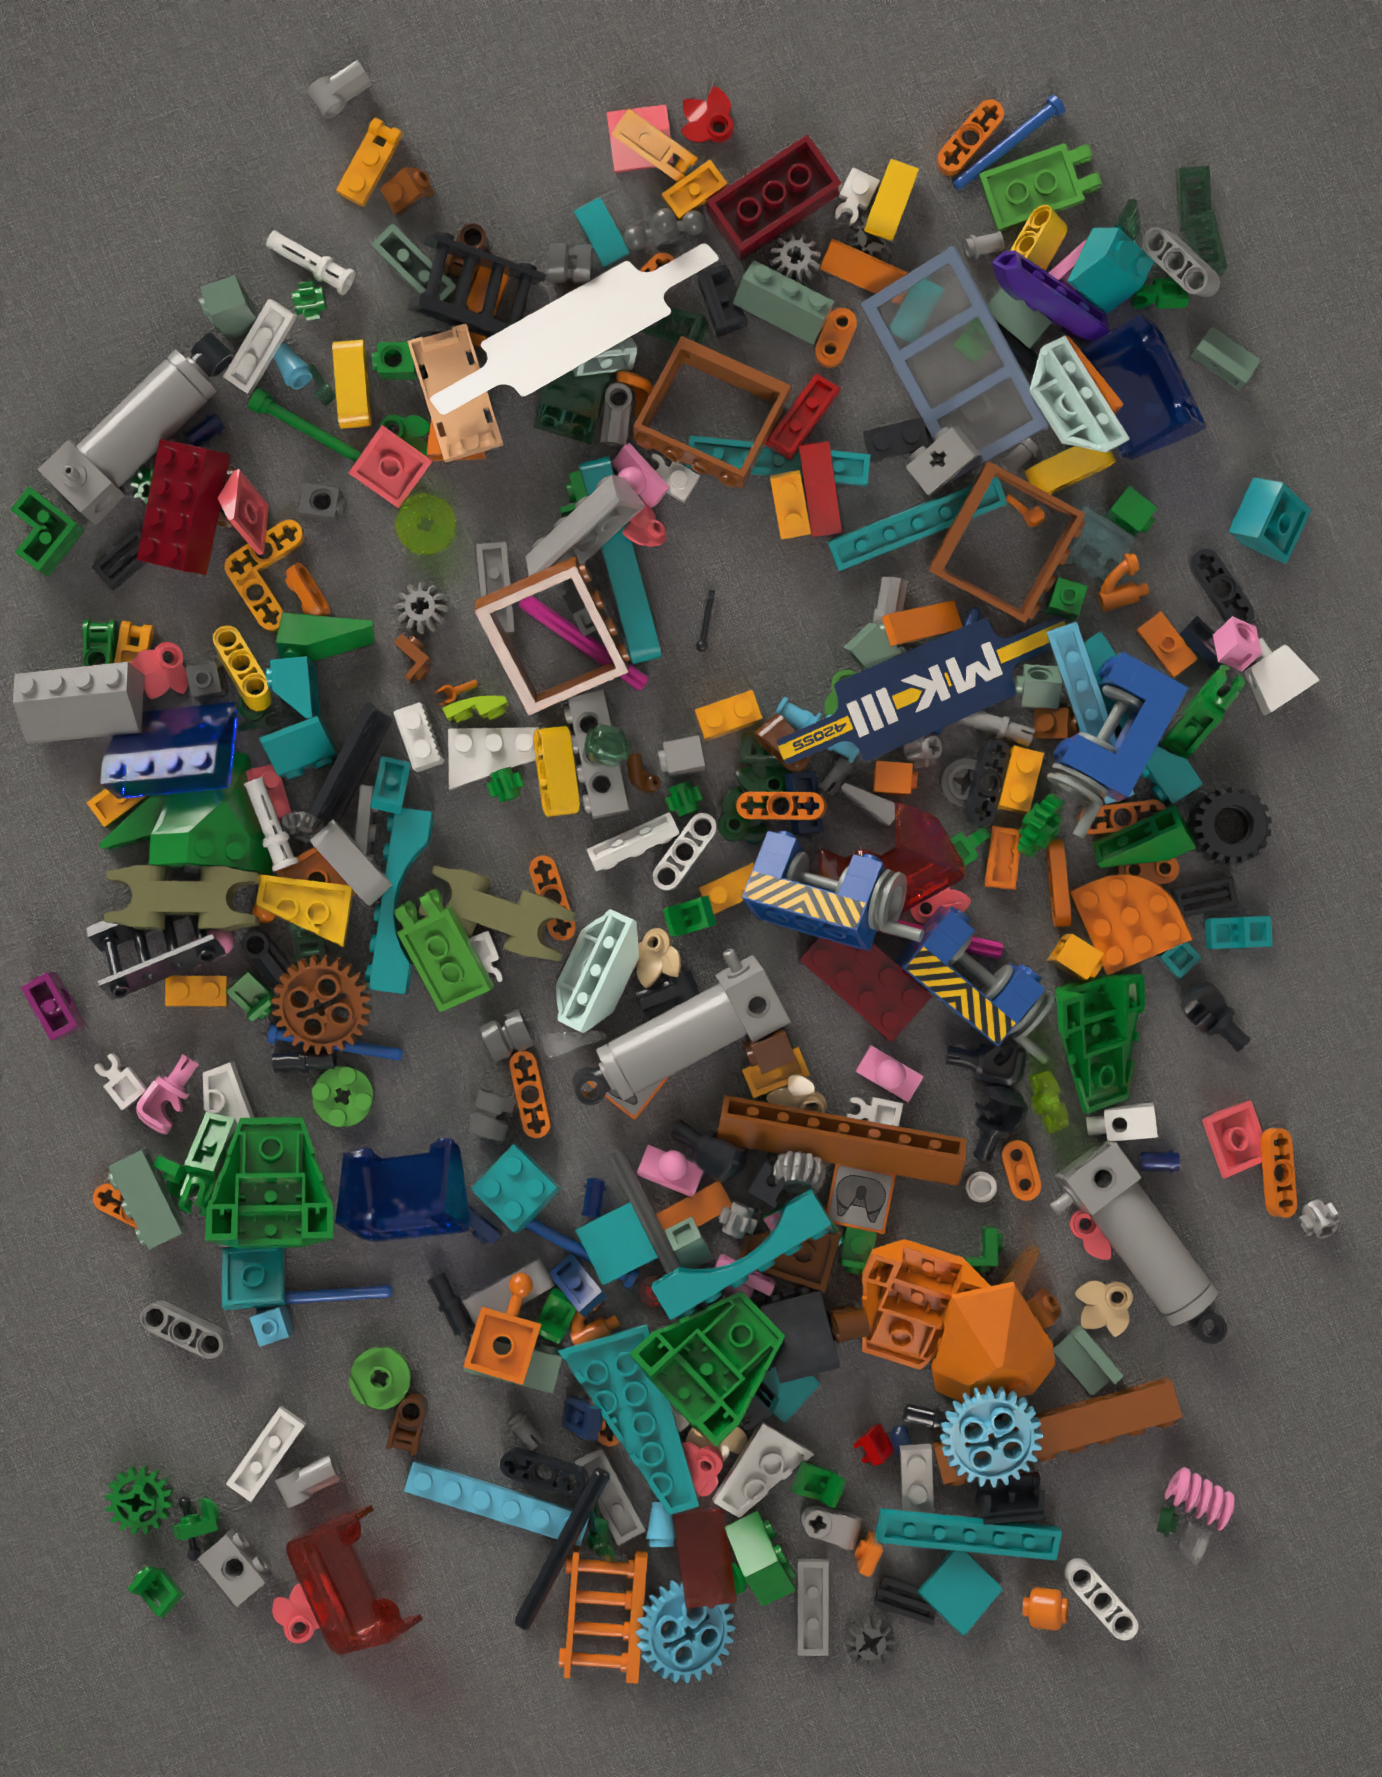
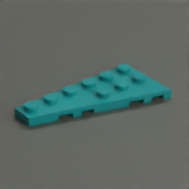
(635, 1413)

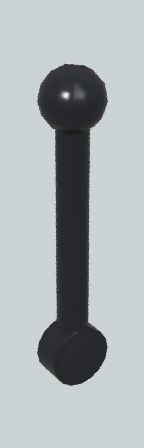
(701, 645)
(194, 1552)

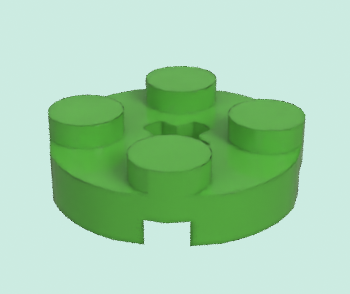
(325, 1095)
(363, 1371)

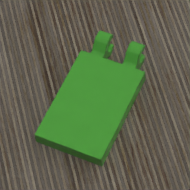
(1035, 181)
(442, 952)

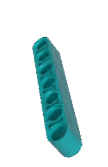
(625, 578)

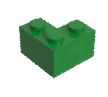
(51, 534)
(759, 1559)

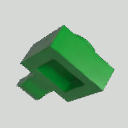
(1163, 292)
(966, 846)

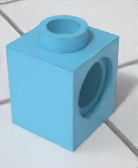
(272, 1325)

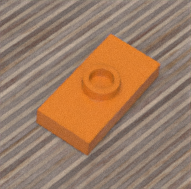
(1166, 644)
(1002, 858)
(868, 1554)

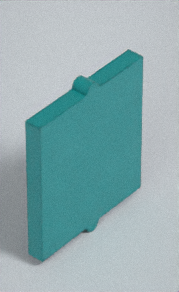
(790, 1394)

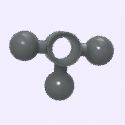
(664, 230)

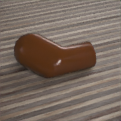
(639, 777)

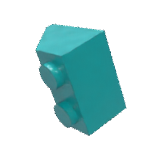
(1110, 268)
(1270, 519)
(296, 684)
(300, 748)

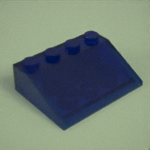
(173, 752)

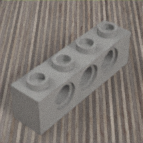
(614, 800)

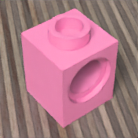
(1237, 644)

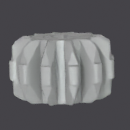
(784, 254)
(413, 600)
(800, 1172)

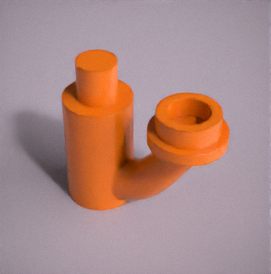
(1125, 594)
(593, 1330)

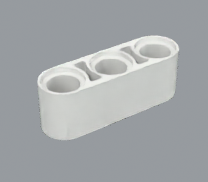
(689, 837)
(1111, 1609)

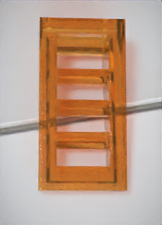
(1022, 1267)

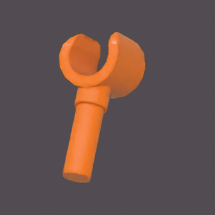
(1032, 517)
(452, 692)

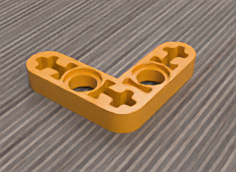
(252, 574)

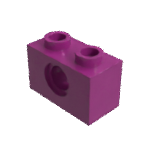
(53, 1006)

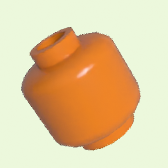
(1046, 1608)

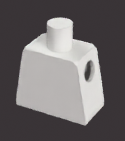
(1278, 677)
(1139, 1119)

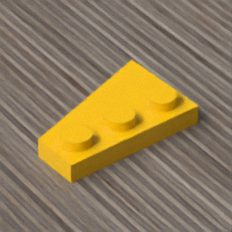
(308, 904)

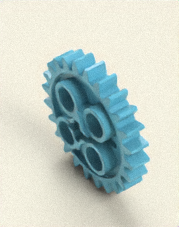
(999, 1461)
(698, 1653)

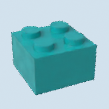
(516, 1188)

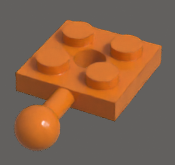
(309, 863)
(521, 1333)

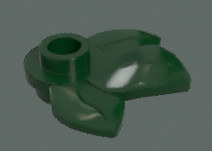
(759, 777)
(748, 830)
(599, 1537)

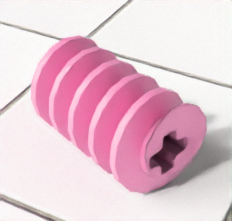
(1203, 1496)

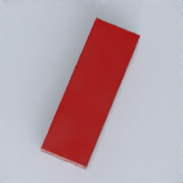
(803, 416)
(820, 488)

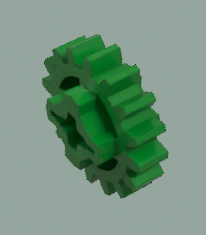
(1040, 825)
(125, 1498)

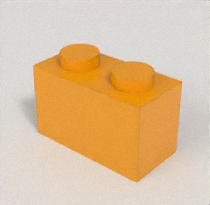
(790, 504)
(728, 715)
(1020, 780)
(1076, 957)

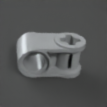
(837, 1527)

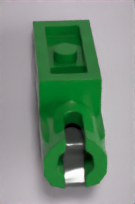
(1204, 712)
(205, 1162)

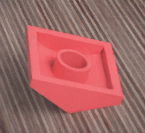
(624, 157)
(390, 466)
(245, 509)
(1234, 1138)

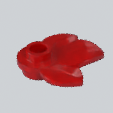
(706, 115)

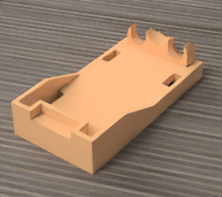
(445, 365)

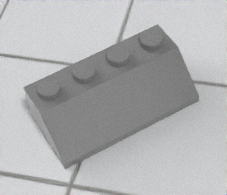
(588, 526)
(79, 702)

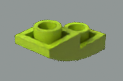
(487, 706)

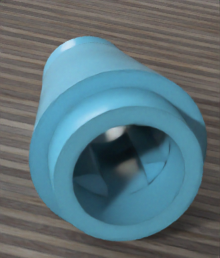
(292, 368)
(661, 1527)

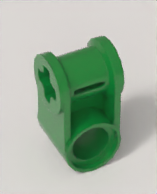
(99, 641)

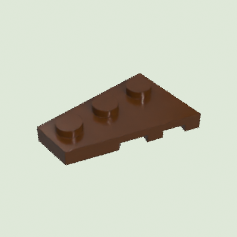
(807, 1266)

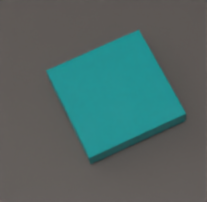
(616, 1243)
(253, 1277)
(959, 1590)

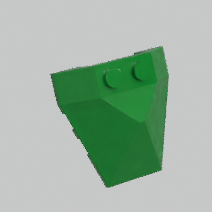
(212, 828)
(1098, 1035)
(270, 1189)
(711, 1363)

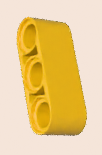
(891, 200)
(1041, 236)
(351, 384)
(1068, 468)
(237, 656)
(556, 771)

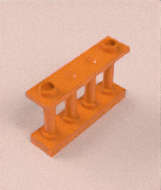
(632, 1601)

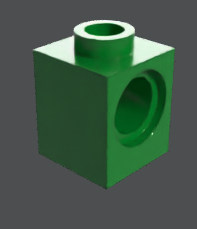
(404, 371)
(1132, 512)
(1066, 598)

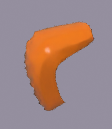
(639, 384)

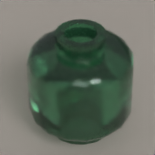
(607, 745)

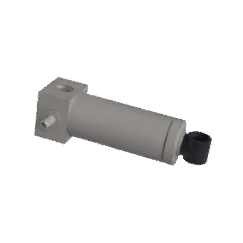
(131, 433)
(687, 1032)
(1141, 1237)

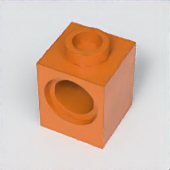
(893, 778)

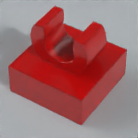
(875, 1444)

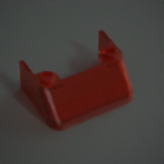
(920, 853)
(339, 1588)

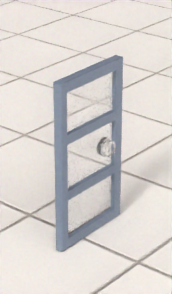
(955, 357)

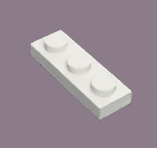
(260, 346)
(633, 842)
(266, 1453)

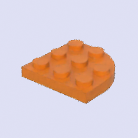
(1129, 919)

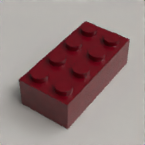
(773, 197)
(183, 507)
(868, 984)

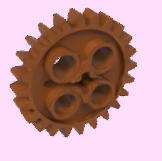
(334, 1028)

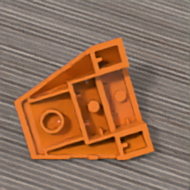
(908, 1299)
(991, 1342)

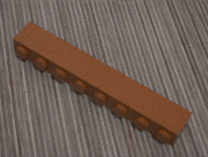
(842, 1140)
(1089, 1422)

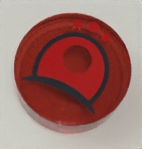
(646, 1293)

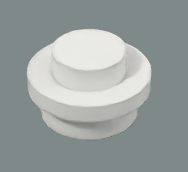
(981, 1186)

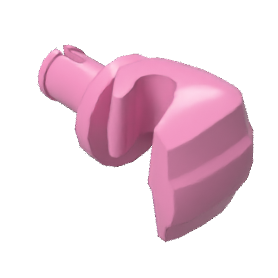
(171, 1089)

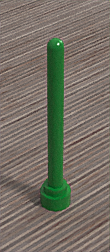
(263, 403)

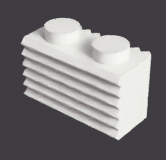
(418, 737)

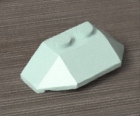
(1073, 400)
(597, 971)

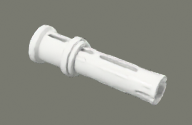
(324, 267)
(275, 838)

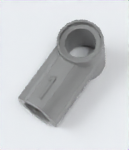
(333, 92)
(616, 418)
(890, 599)
(301, 1483)

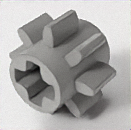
(923, 751)
(1319, 1219)
(738, 1220)

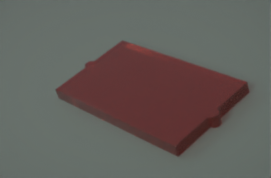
(704, 1559)

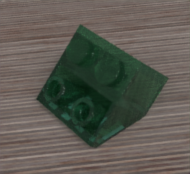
(572, 406)

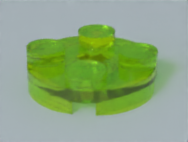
(432, 508)
(1047, 1101)

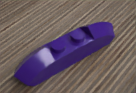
(1045, 293)

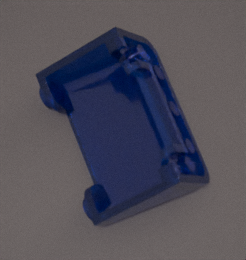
(1149, 383)
(403, 1194)

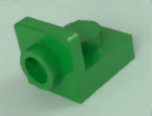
(576, 491)
(173, 1173)
(857, 1249)
(193, 1525)

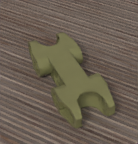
(207, 898)
(519, 920)

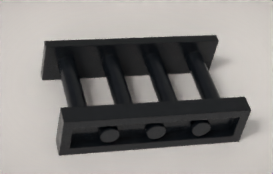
(457, 312)
(149, 971)

